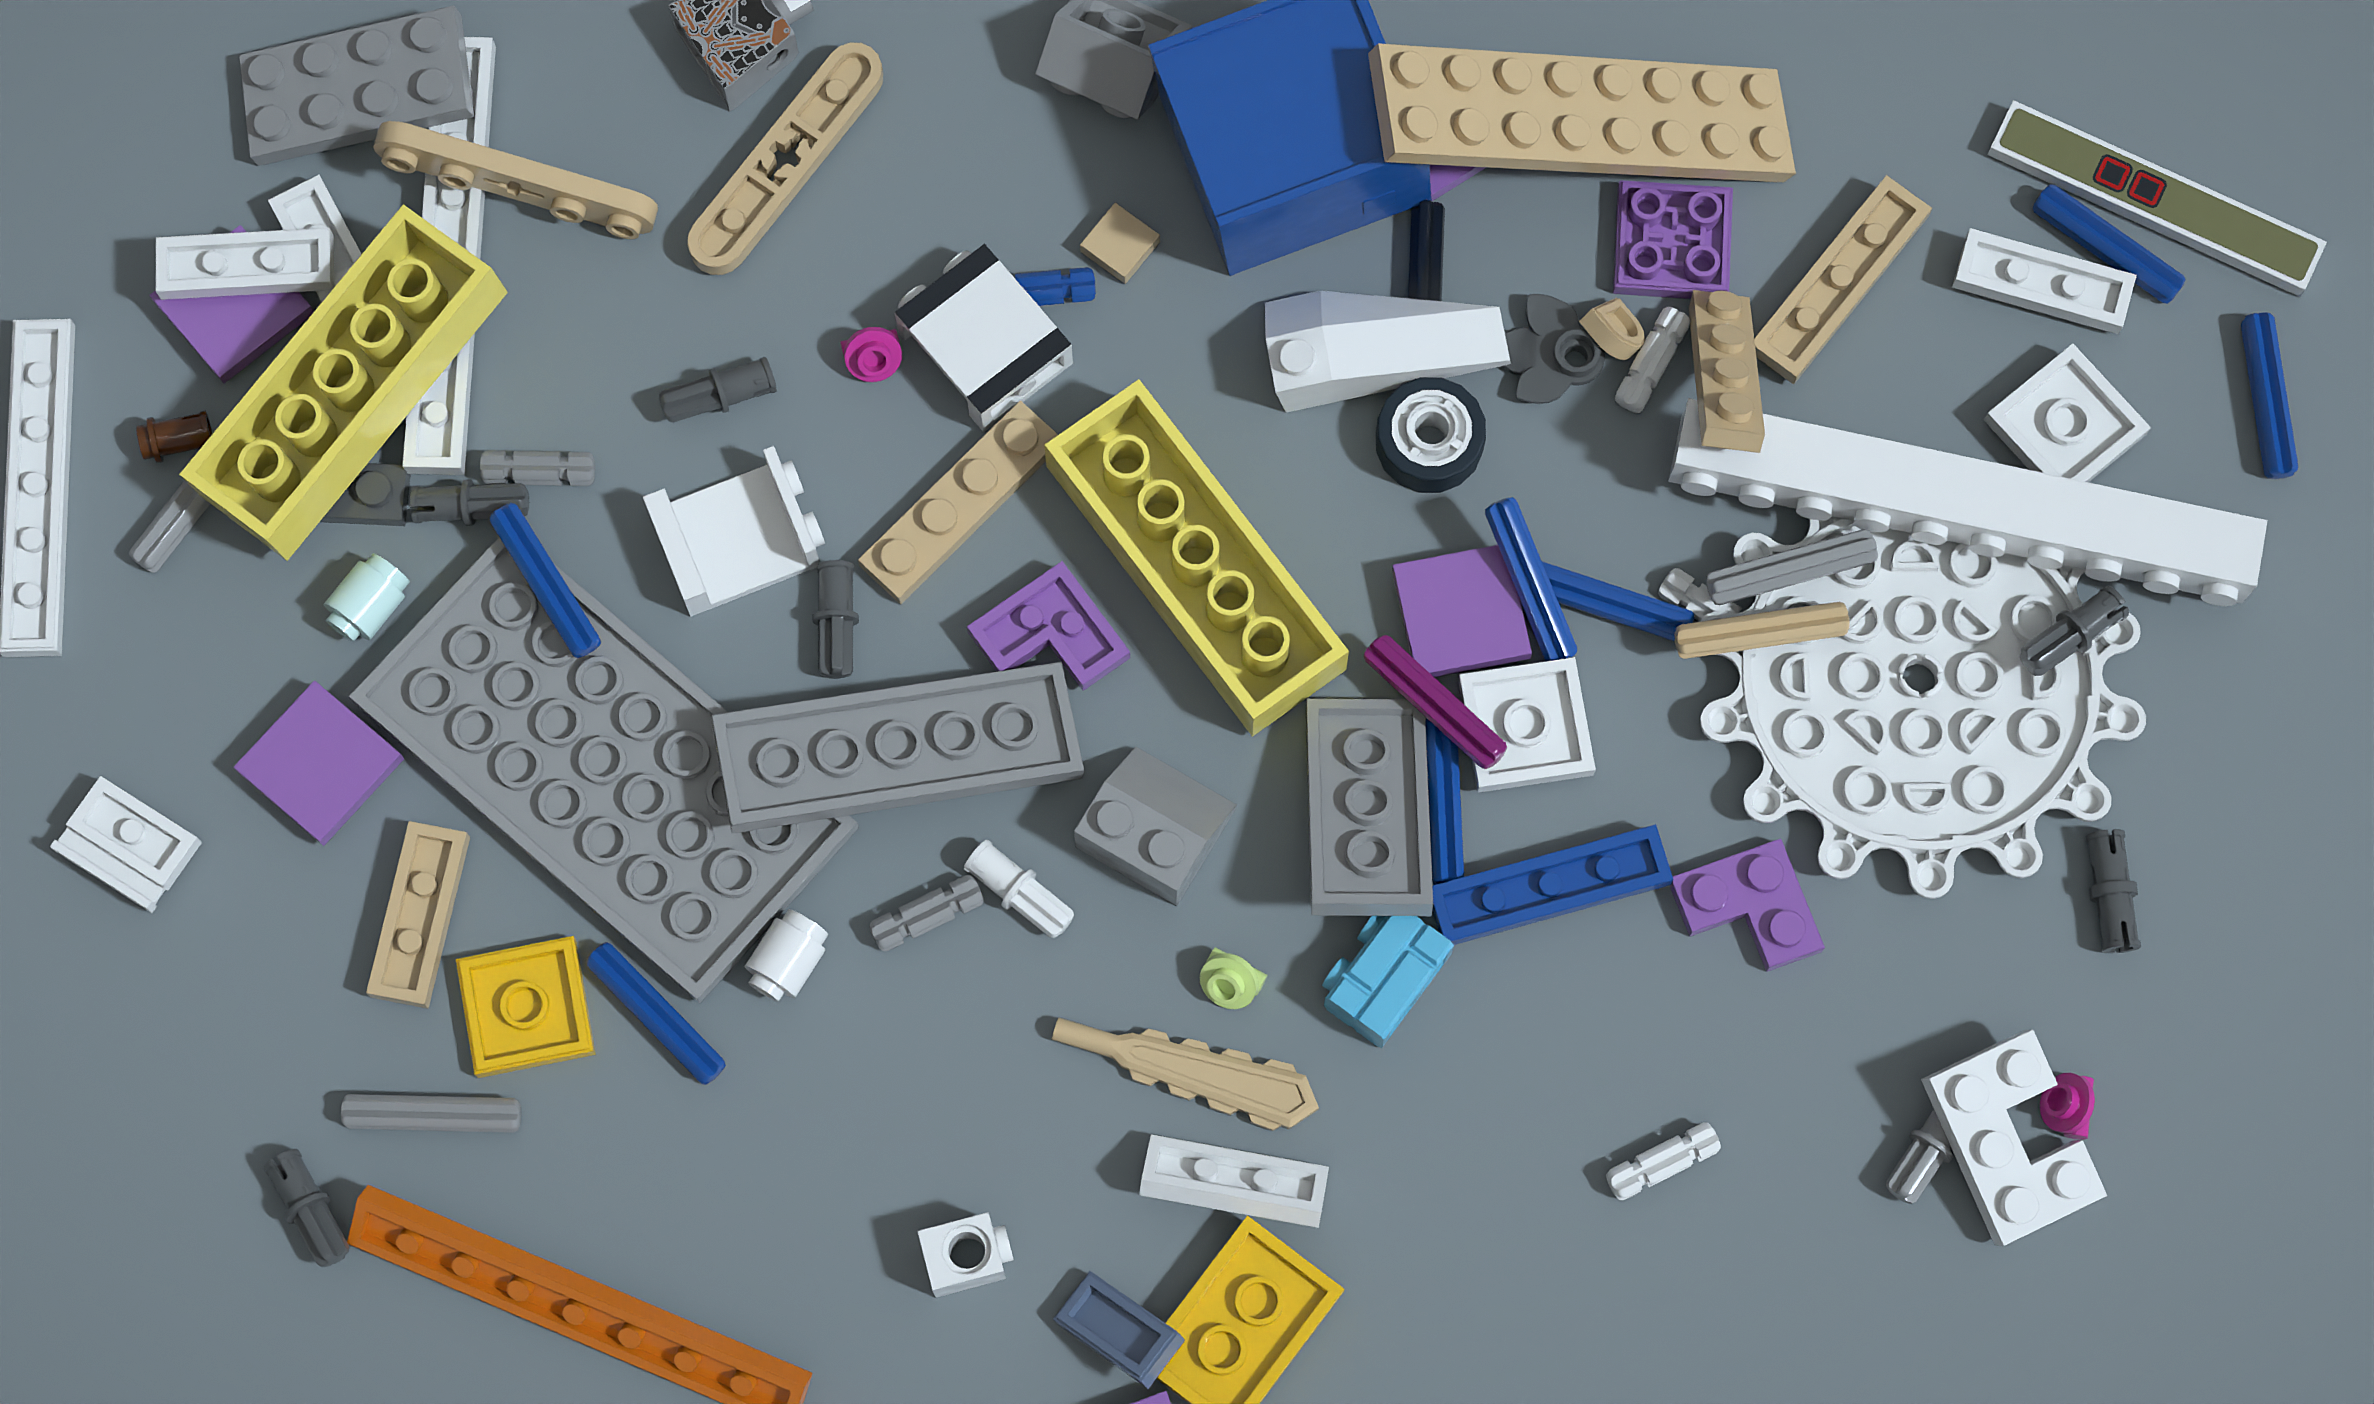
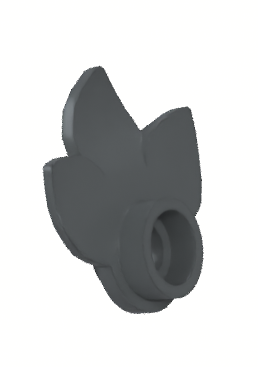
(1541, 348)

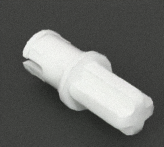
(1019, 889)

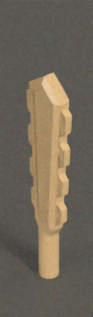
(1228, 1081)

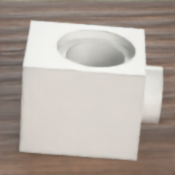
(937, 1248)

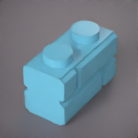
(1386, 975)

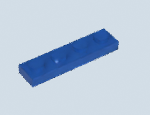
(1551, 885)

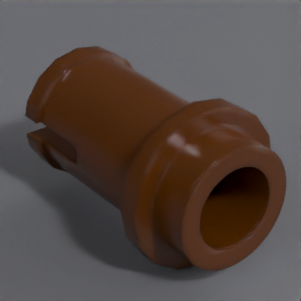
(173, 435)

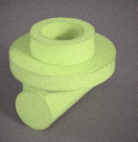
(1230, 980)

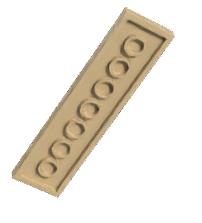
(1579, 114)

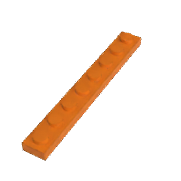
(571, 1304)

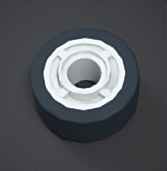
(1434, 404)

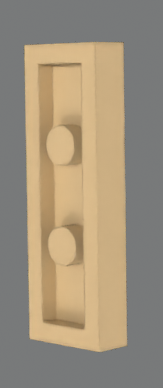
(418, 915)

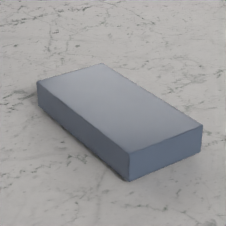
(1119, 1329)

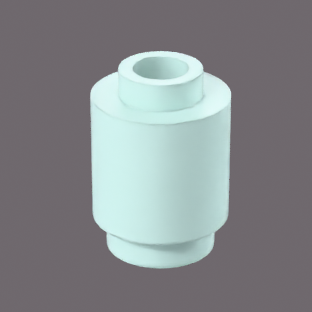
(365, 598)

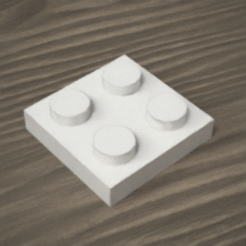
(2067, 419)
(1538, 716)

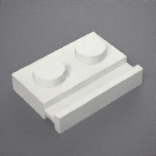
(126, 844)

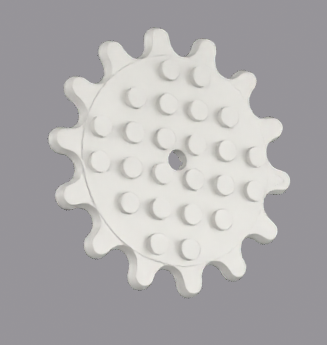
(1937, 766)

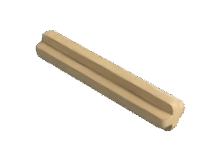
(1762, 630)

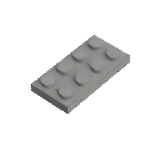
(351, 81)
(1368, 808)

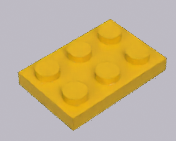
(1246, 1319)

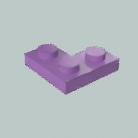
(1052, 614)
(1757, 887)

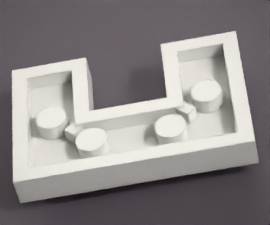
(1972, 1110)

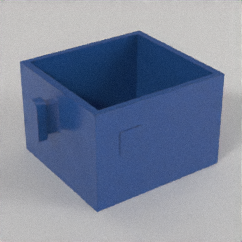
(1283, 126)

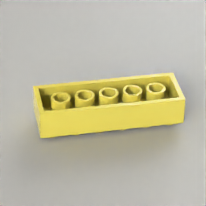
(344, 382)
(1196, 557)

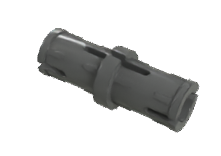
(2113, 891)

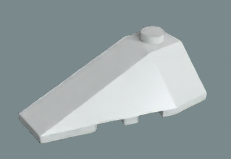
(1361, 344)

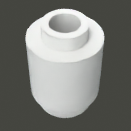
(786, 956)

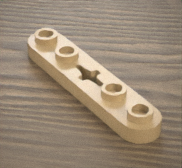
(469, 165)
(749, 199)

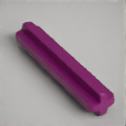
(1435, 702)

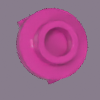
(872, 353)
(2069, 1105)

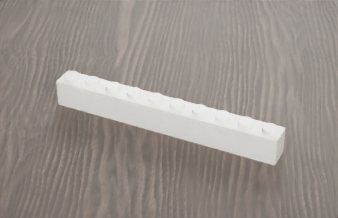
(1980, 506)

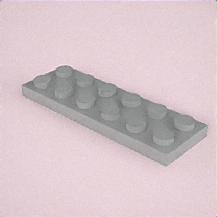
(896, 747)

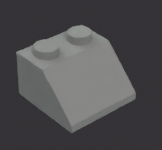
(1105, 53)
(1153, 825)

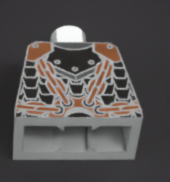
(739, 41)

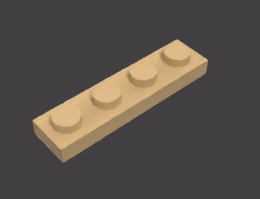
(1840, 279)
(1726, 371)
(958, 503)

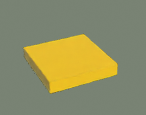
(525, 1007)

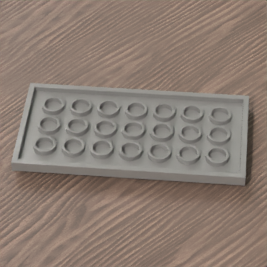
(593, 769)

